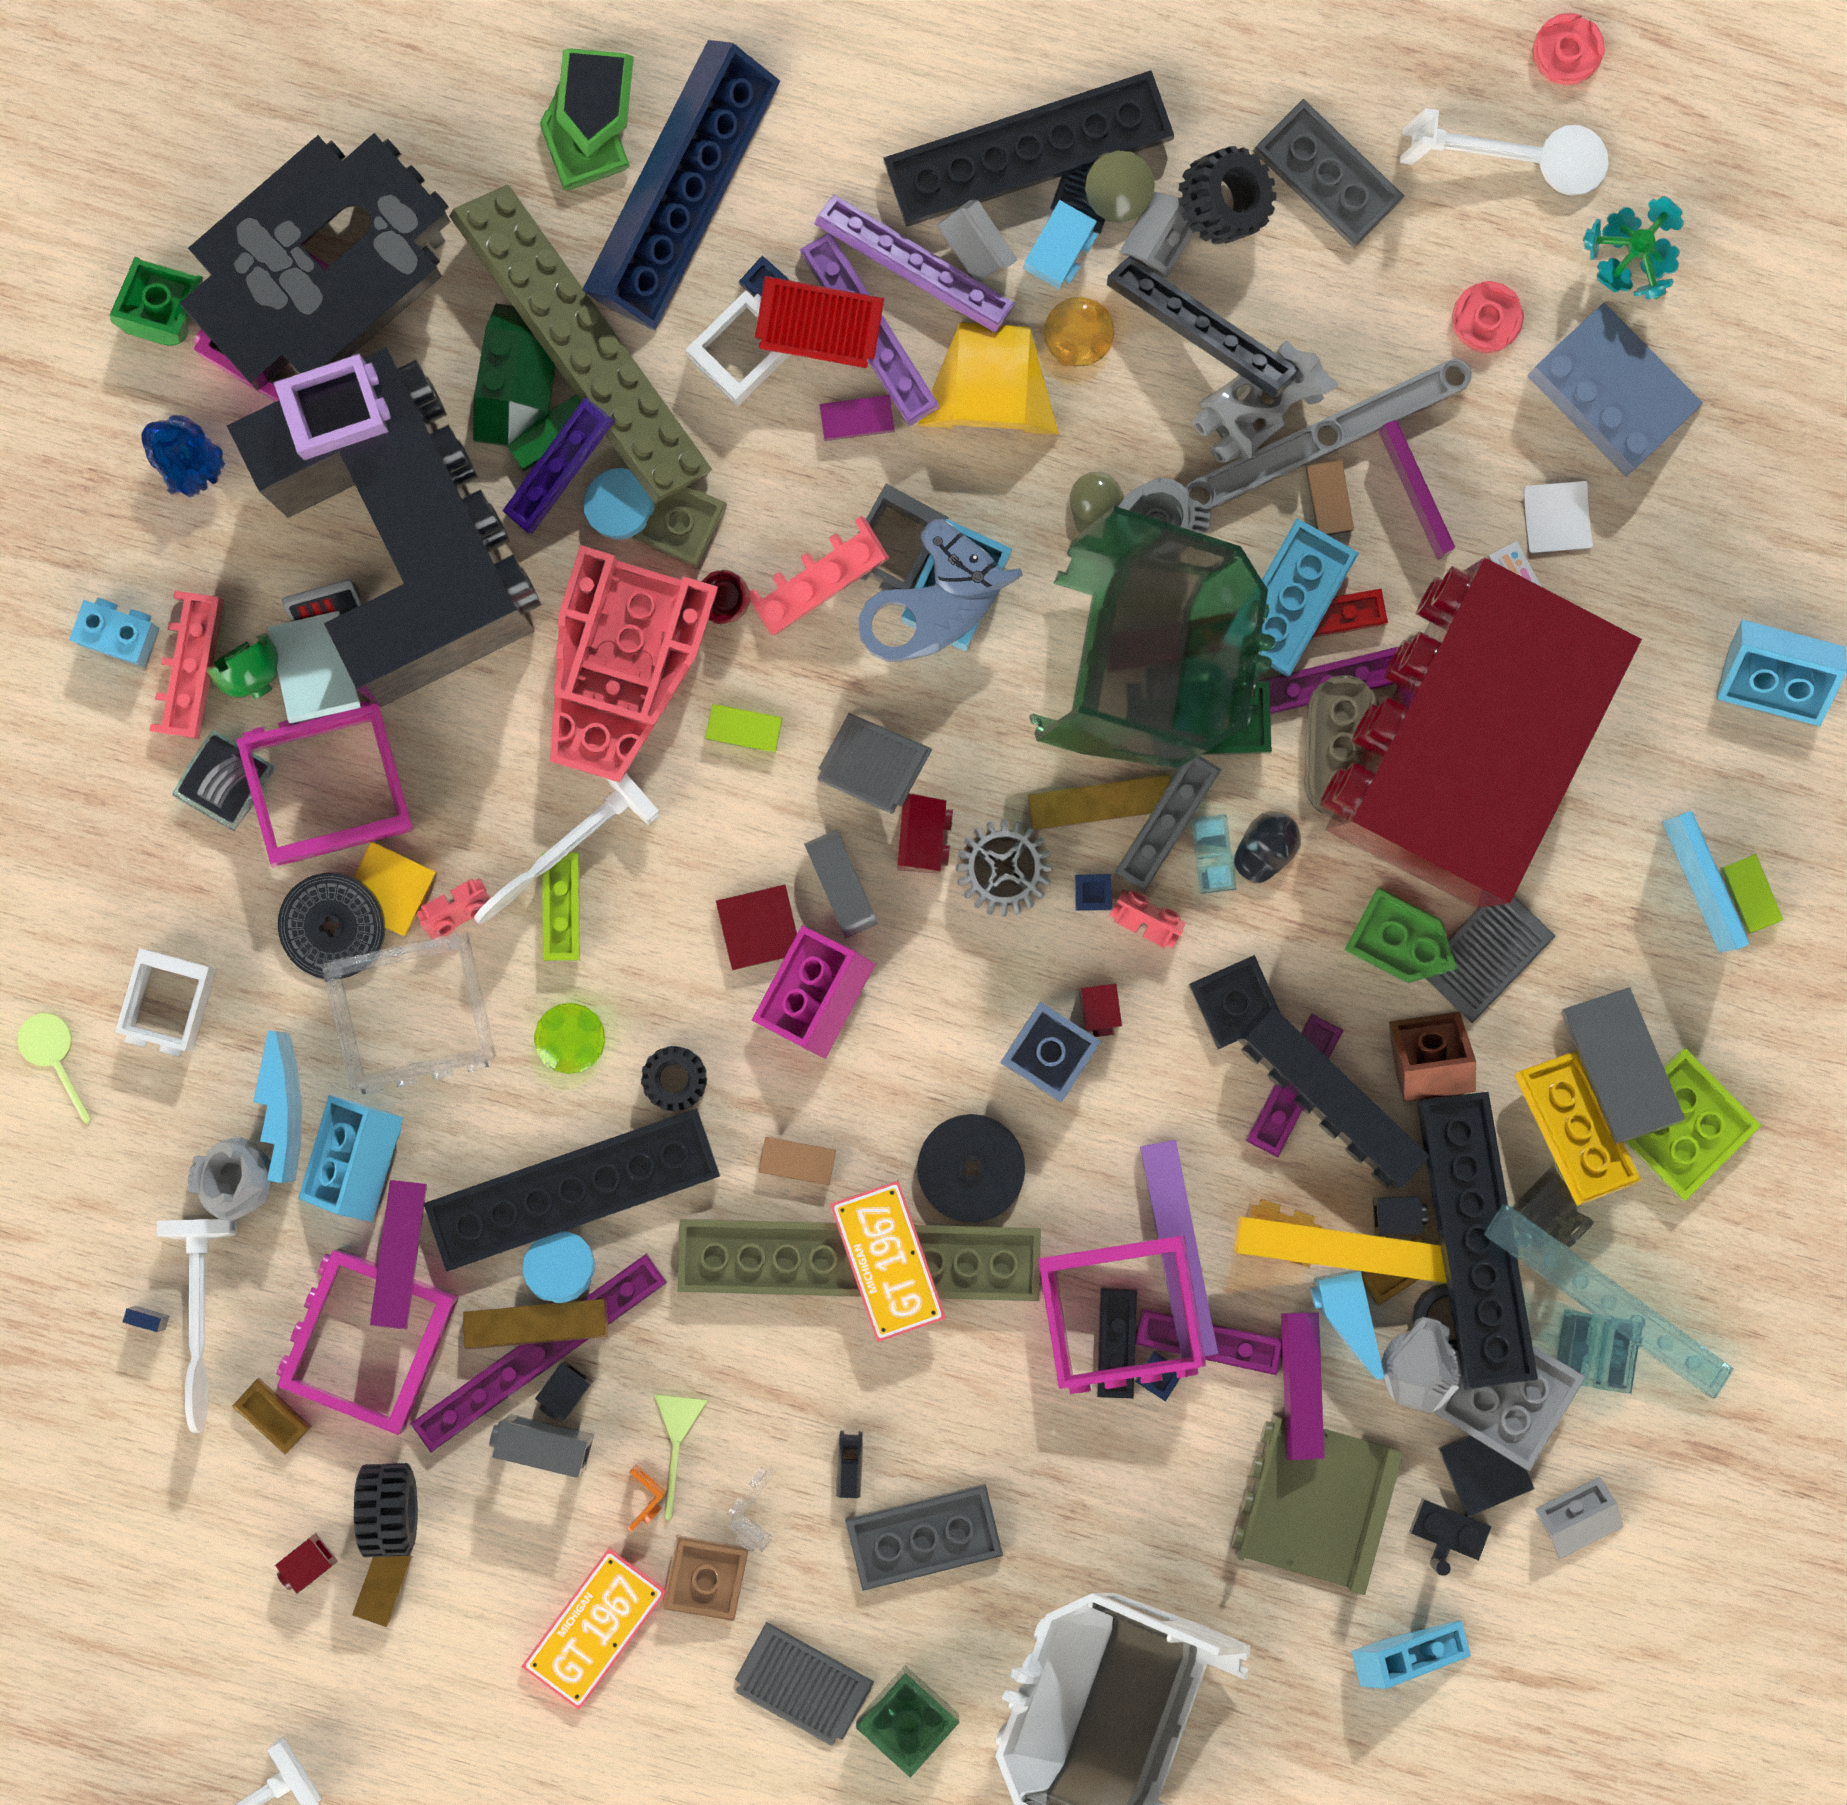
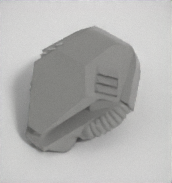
(1168, 502)
(231, 1178)
(1422, 1366)

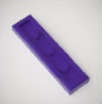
(558, 465)

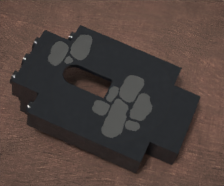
(274, 301)

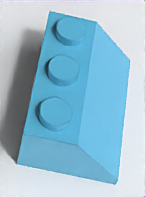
(1782, 672)
(350, 1158)

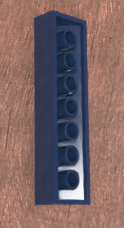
(681, 183)

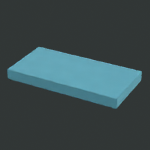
(1301, 589)
(1705, 882)

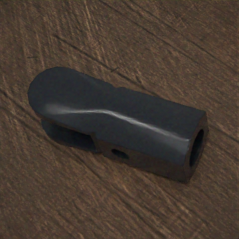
(849, 1470)

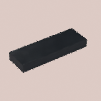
(1117, 1337)

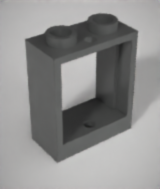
(913, 510)
(541, 1445)

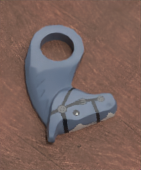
(944, 612)

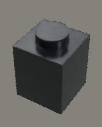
(1399, 1215)
(563, 1391)

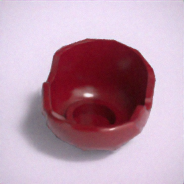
(731, 597)

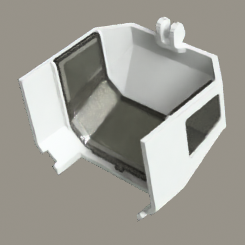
(1106, 1702)

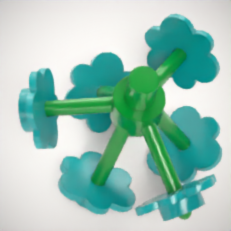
(1656, 256)

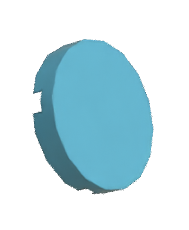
(617, 504)
(559, 1267)

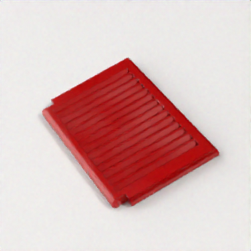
(818, 322)

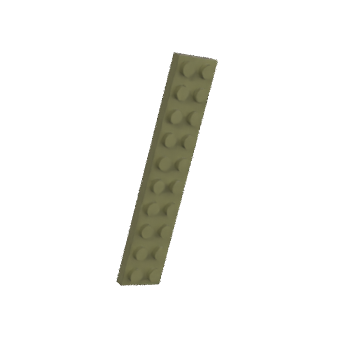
(580, 341)
(813, 1259)

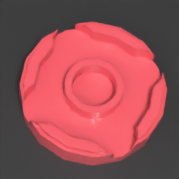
(1568, 49)
(1487, 317)

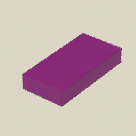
(857, 418)

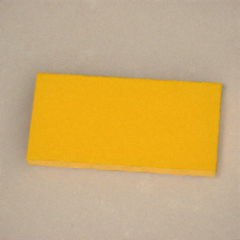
(1576, 1128)

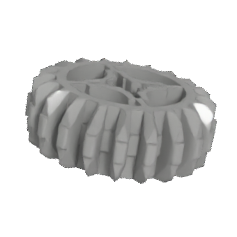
(1022, 843)

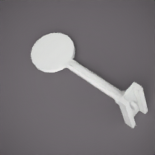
(1570, 158)
(625, 795)
(196, 1235)
(289, 1778)

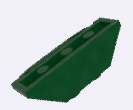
(511, 380)

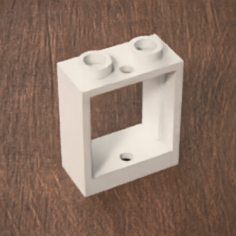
(697, 354)
(134, 996)

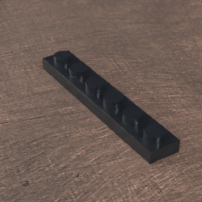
(1202, 327)

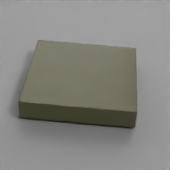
(683, 525)

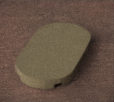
(1330, 729)

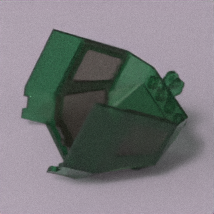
(1164, 642)

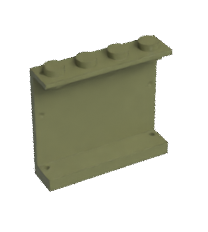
(1318, 1512)

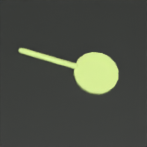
(45, 1042)

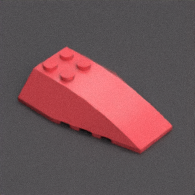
(620, 658)

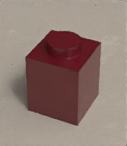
(1100, 1009)
(305, 1564)

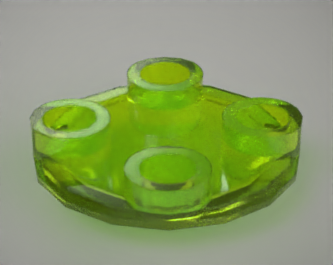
(569, 1038)

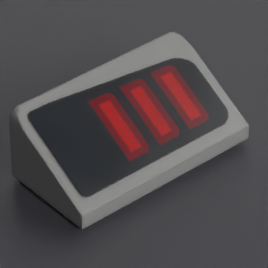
(322, 600)

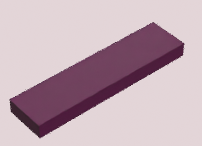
(1416, 489)
(1279, 1110)
(398, 1254)
(1234, 1346)
(1302, 1386)

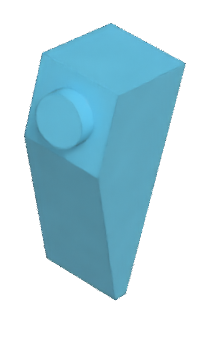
(1347, 1310)
(1410, 1655)

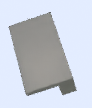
(1159, 234)
(976, 240)
(1580, 1517)

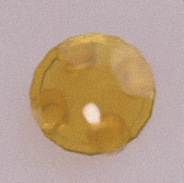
(1079, 332)

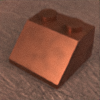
(1433, 1056)

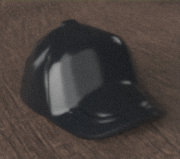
(1267, 846)

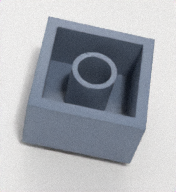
(1050, 1051)

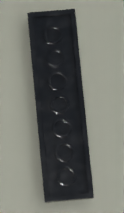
(1028, 148)
(572, 1189)
(1479, 1273)

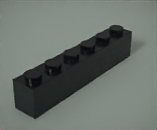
(1332, 1098)

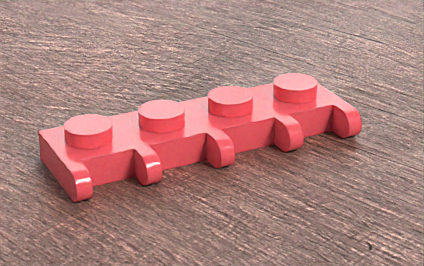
(820, 579)
(192, 656)

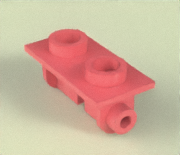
(1137, 909)
(441, 918)

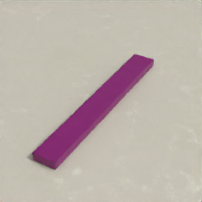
(1296, 690)
(529, 1360)

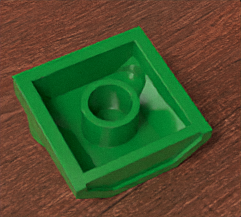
(150, 303)

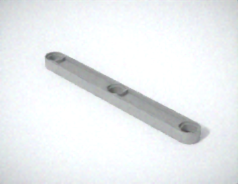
(1349, 425)

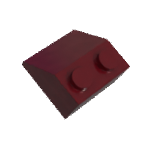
(923, 833)

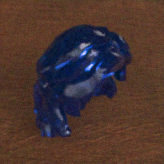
(182, 454)

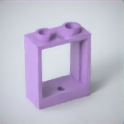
(304, 443)

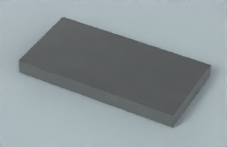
(1328, 173)
(1622, 1065)
(924, 1537)

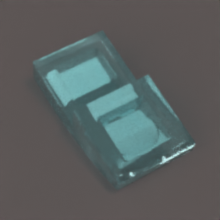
(1213, 853)

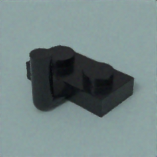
(1448, 1531)

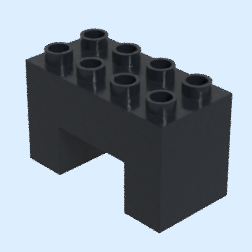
(411, 479)

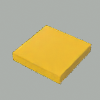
(397, 884)

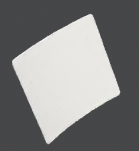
(1557, 517)

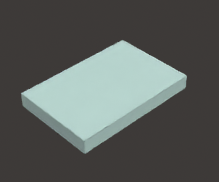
(311, 670)

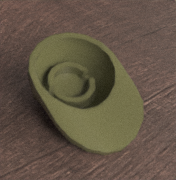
(1093, 497)

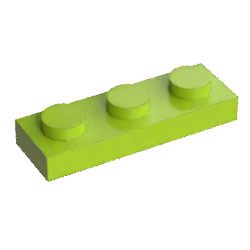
(562, 910)

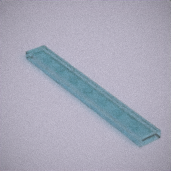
(1608, 1301)

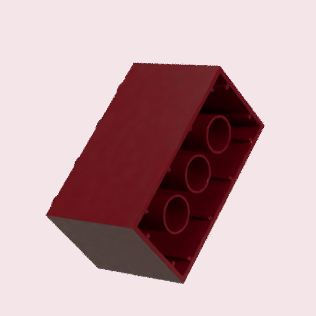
(1478, 732)

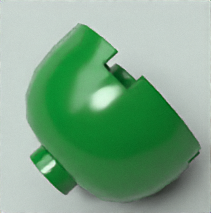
(246, 669)

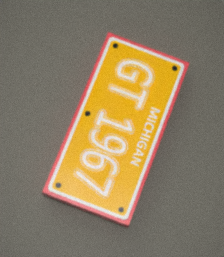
(887, 1261)
(594, 1628)

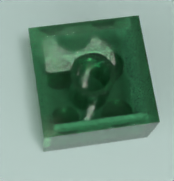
(907, 1721)

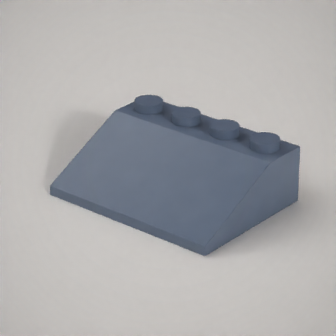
(1614, 389)

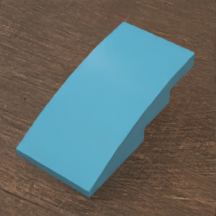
(280, 1090)

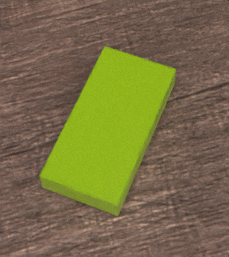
(744, 728)
(1751, 894)

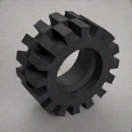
(696, 1078)

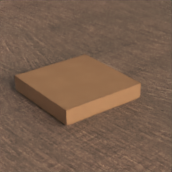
(705, 1578)

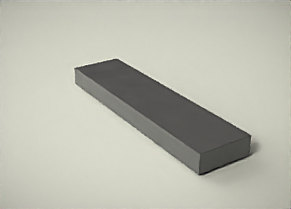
(1167, 821)

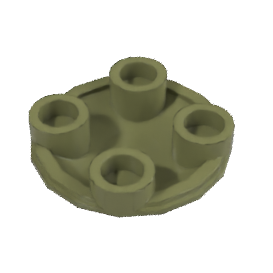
(1119, 186)

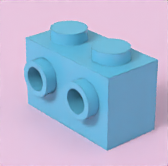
(1060, 245)
(115, 633)

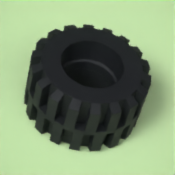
(1249, 188)
(385, 1510)

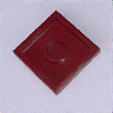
(757, 926)

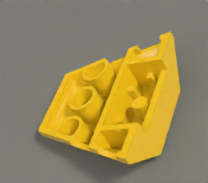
(992, 382)

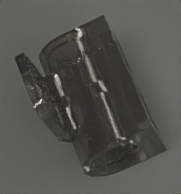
(1554, 1209)

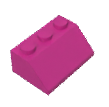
(813, 991)

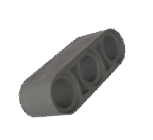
(841, 883)

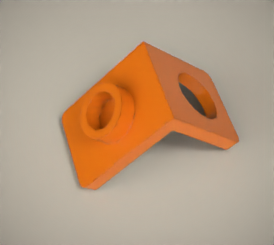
(652, 1508)

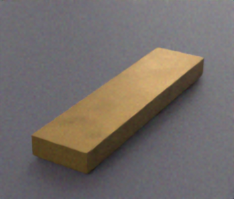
(1096, 802)
(535, 1324)

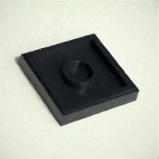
(1232, 999)
(1482, 1475)

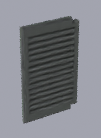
(873, 763)
(1489, 955)
(802, 1684)

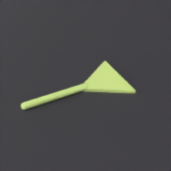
(678, 1417)

